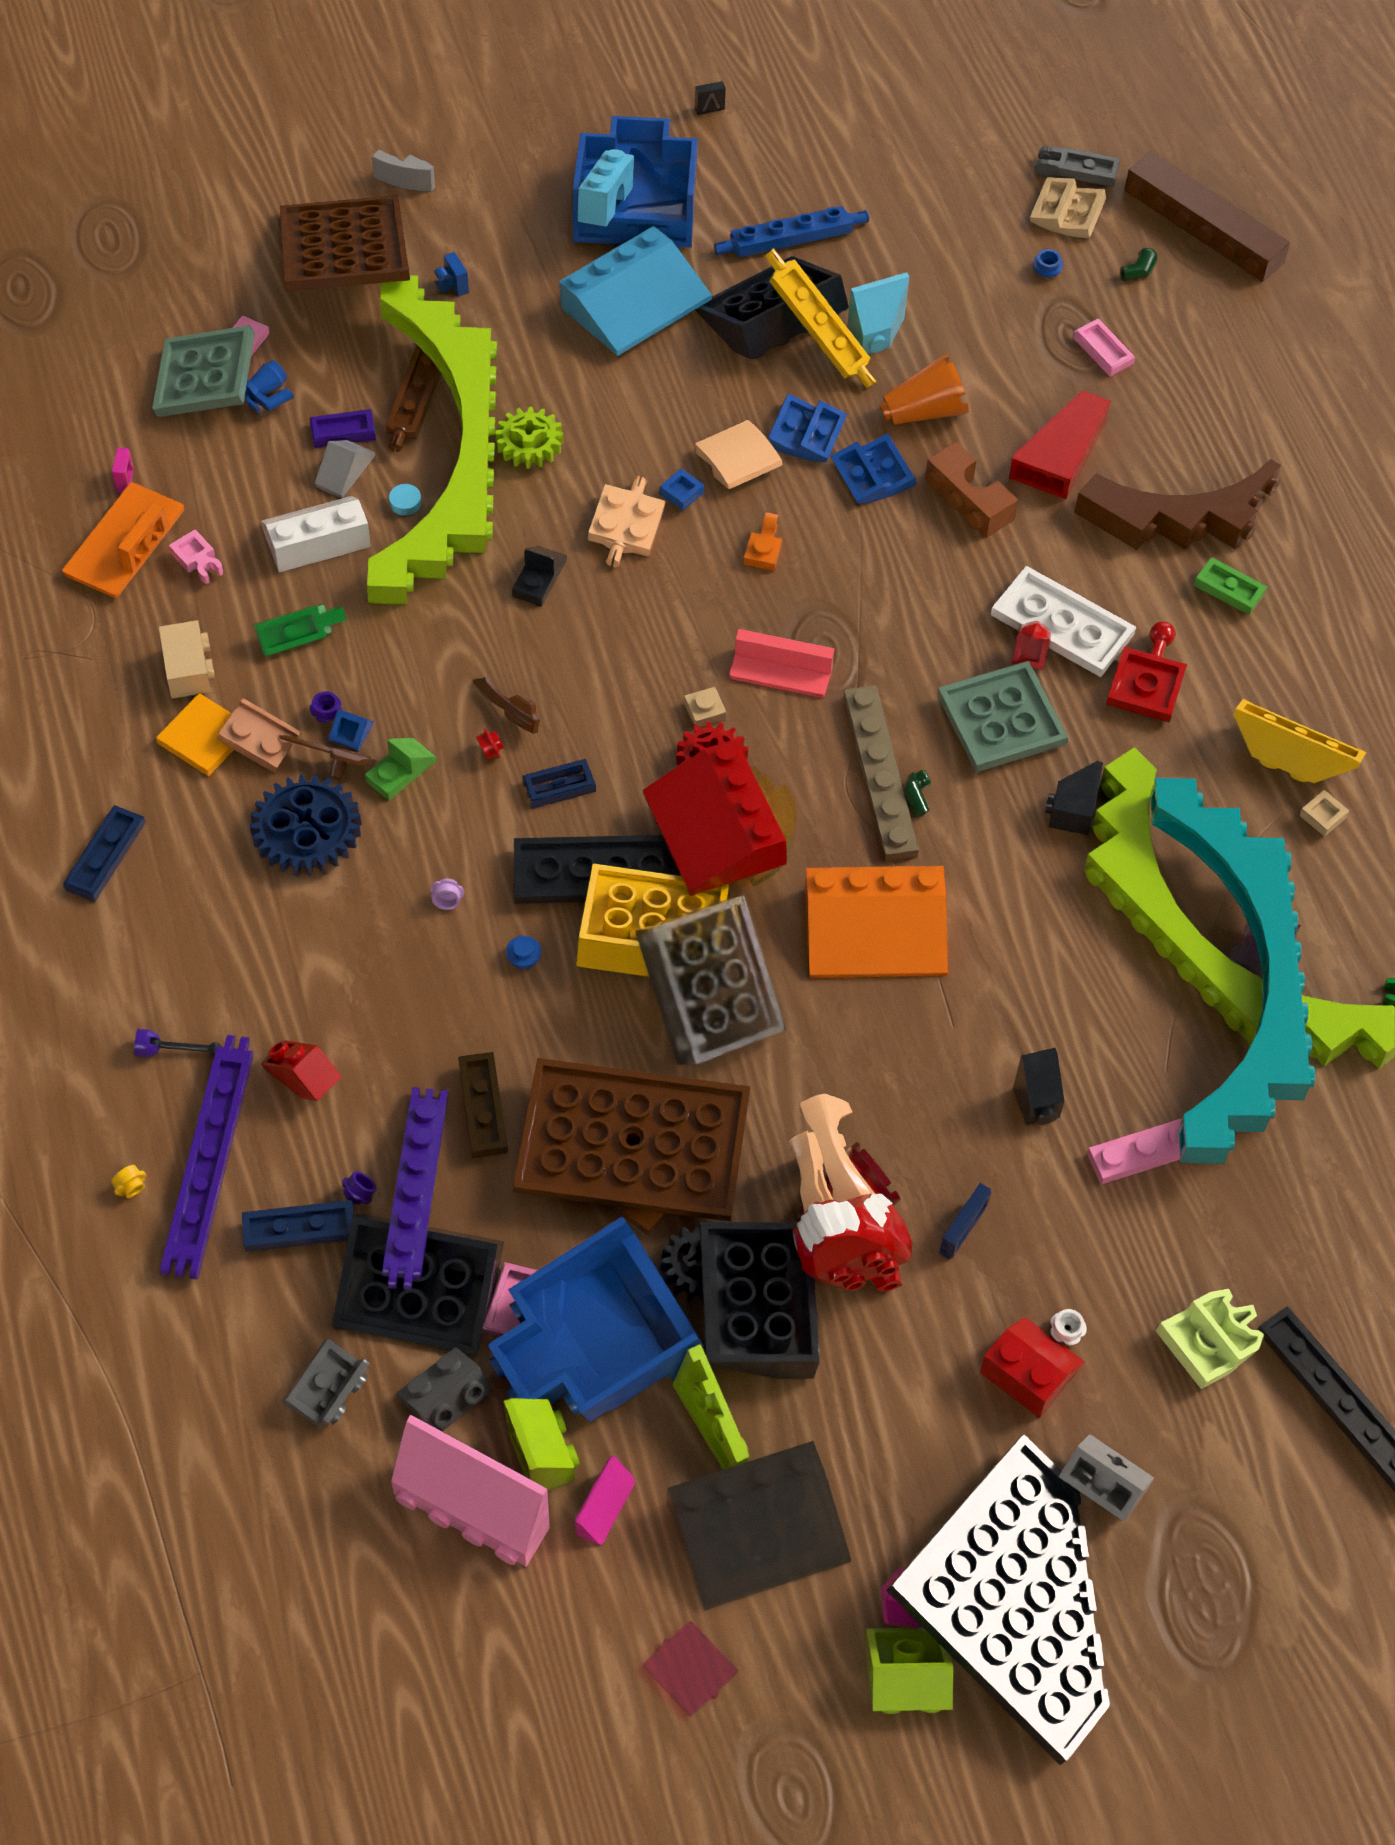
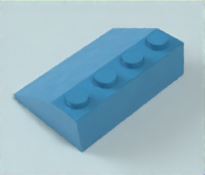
(633, 291)

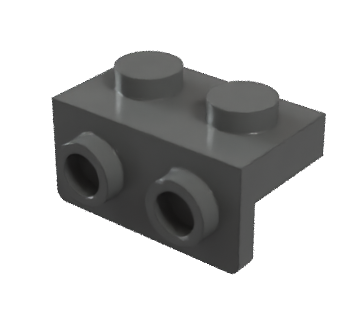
(326, 1384)
(445, 1390)

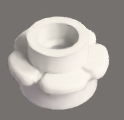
(1072, 1319)

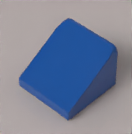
(349, 730)

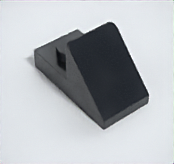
(538, 574)

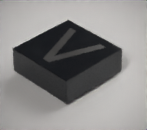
(710, 97)

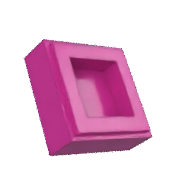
(122, 469)

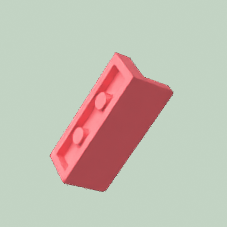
(782, 663)

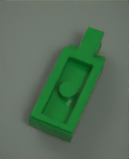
(296, 628)

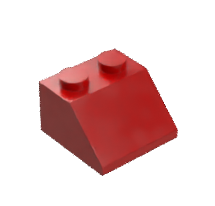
(1030, 1366)

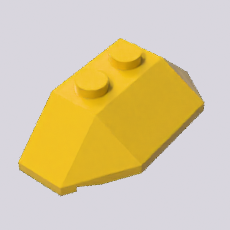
(1292, 746)

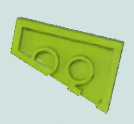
(708, 1409)

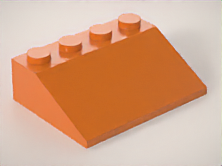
(876, 921)

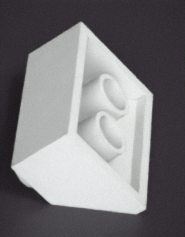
(317, 533)

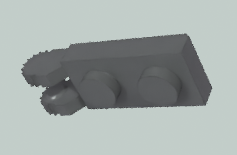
(1077, 165)

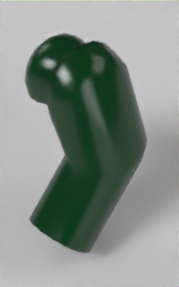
(1143, 266)
(914, 794)

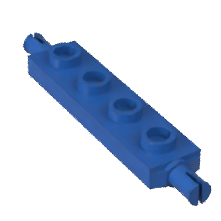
(791, 231)

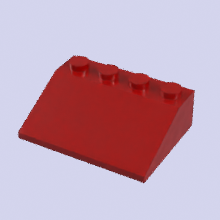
(716, 819)

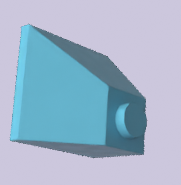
(878, 312)

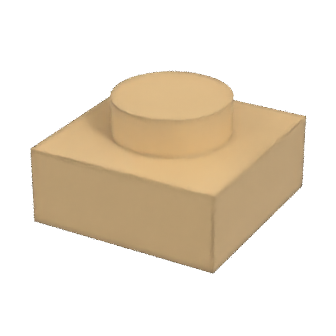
(705, 707)
(1324, 813)

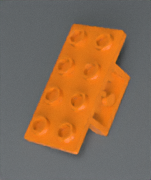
(123, 540)

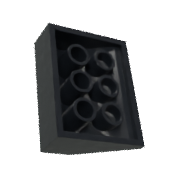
(756, 318)
(758, 1300)
(441, 1308)

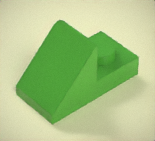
(400, 767)

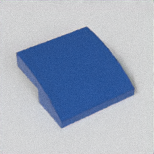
(806, 429)
(873, 470)

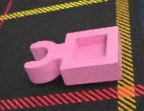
(195, 552)

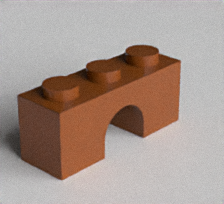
(984, 507)

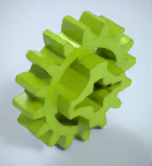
(529, 437)

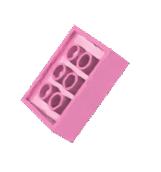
(470, 1493)

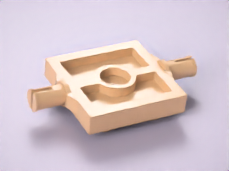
(626, 521)

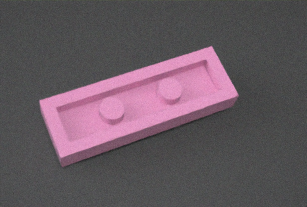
(1136, 1152)

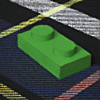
(1230, 586)

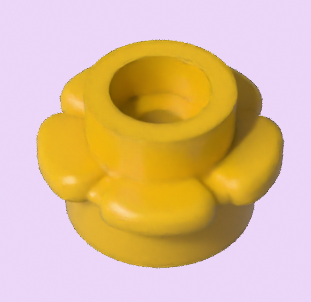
(128, 1181)

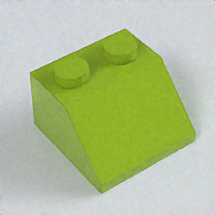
(539, 1442)
(908, 1671)

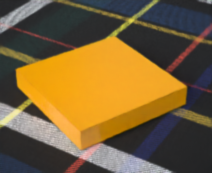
(195, 733)

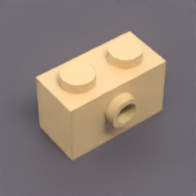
(185, 659)

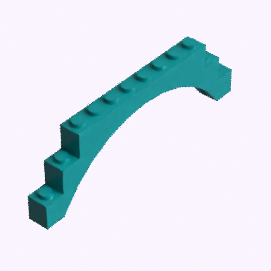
(1258, 880)

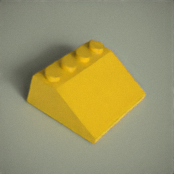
(627, 901)

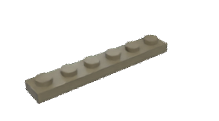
(881, 773)

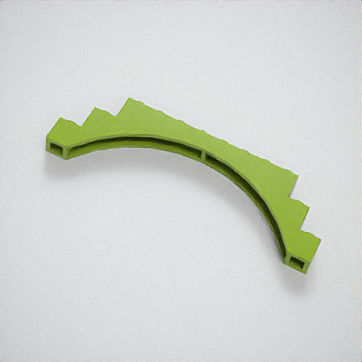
(460, 514)
(1131, 879)

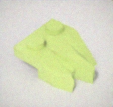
(1211, 1336)

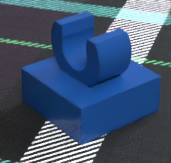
(452, 275)

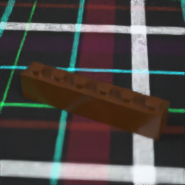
(1206, 216)

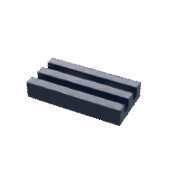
(559, 788)
(965, 1221)

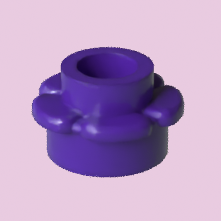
(325, 700)
(359, 1188)

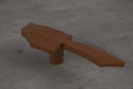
(516, 708)
(340, 756)

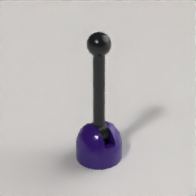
(149, 1043)

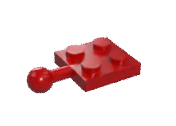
(1148, 681)

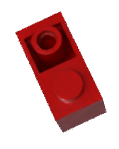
(301, 1068)

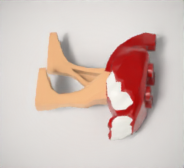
(856, 1231)

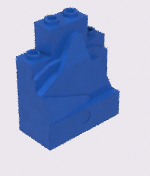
(661, 181)
(594, 1327)

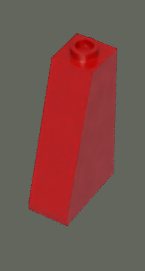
(1061, 447)

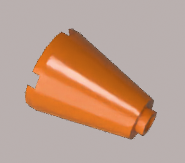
(926, 395)

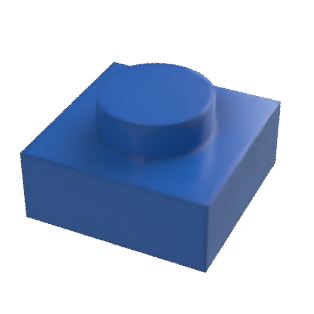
(681, 489)

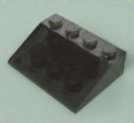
(710, 981)
(758, 1525)

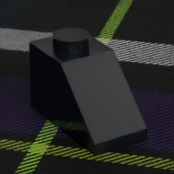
(1075, 800)
(1039, 1087)

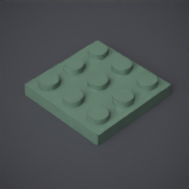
(203, 371)
(1002, 716)

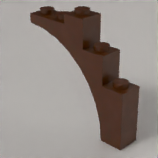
(1139, 515)

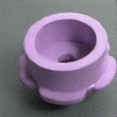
(446, 894)

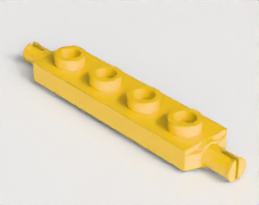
(819, 319)

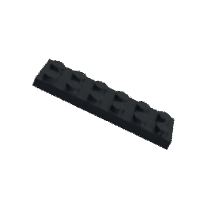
(562, 866)

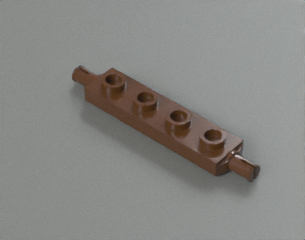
(412, 399)

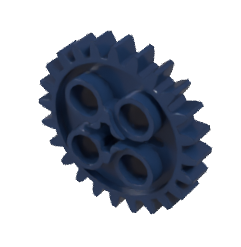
(305, 825)

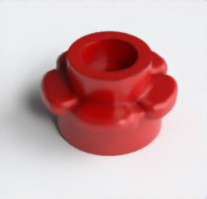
(490, 744)

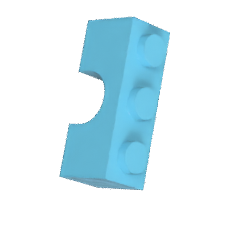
(607, 182)

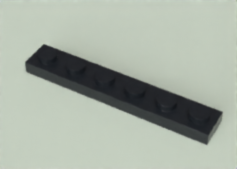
(1333, 1390)

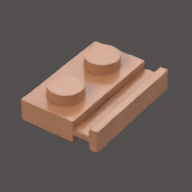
(257, 734)

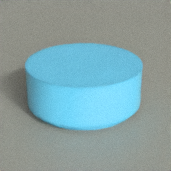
(405, 499)

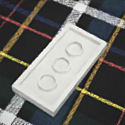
(1077, 626)

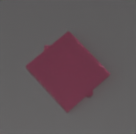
(690, 1668)

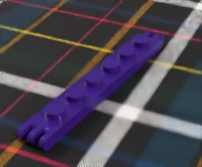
(208, 1159)
(415, 1188)

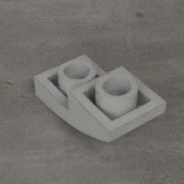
(406, 174)

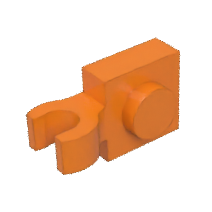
(764, 548)

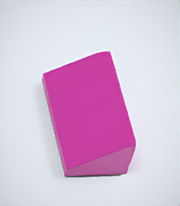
(604, 1502)

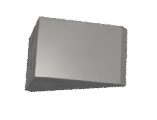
(342, 466)

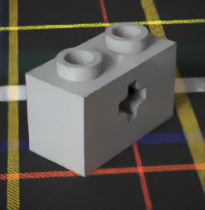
(1106, 1477)

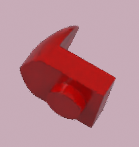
(1032, 644)

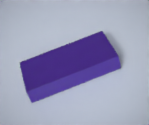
(349, 426)

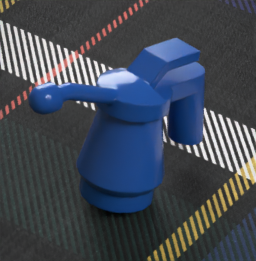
(264, 381)

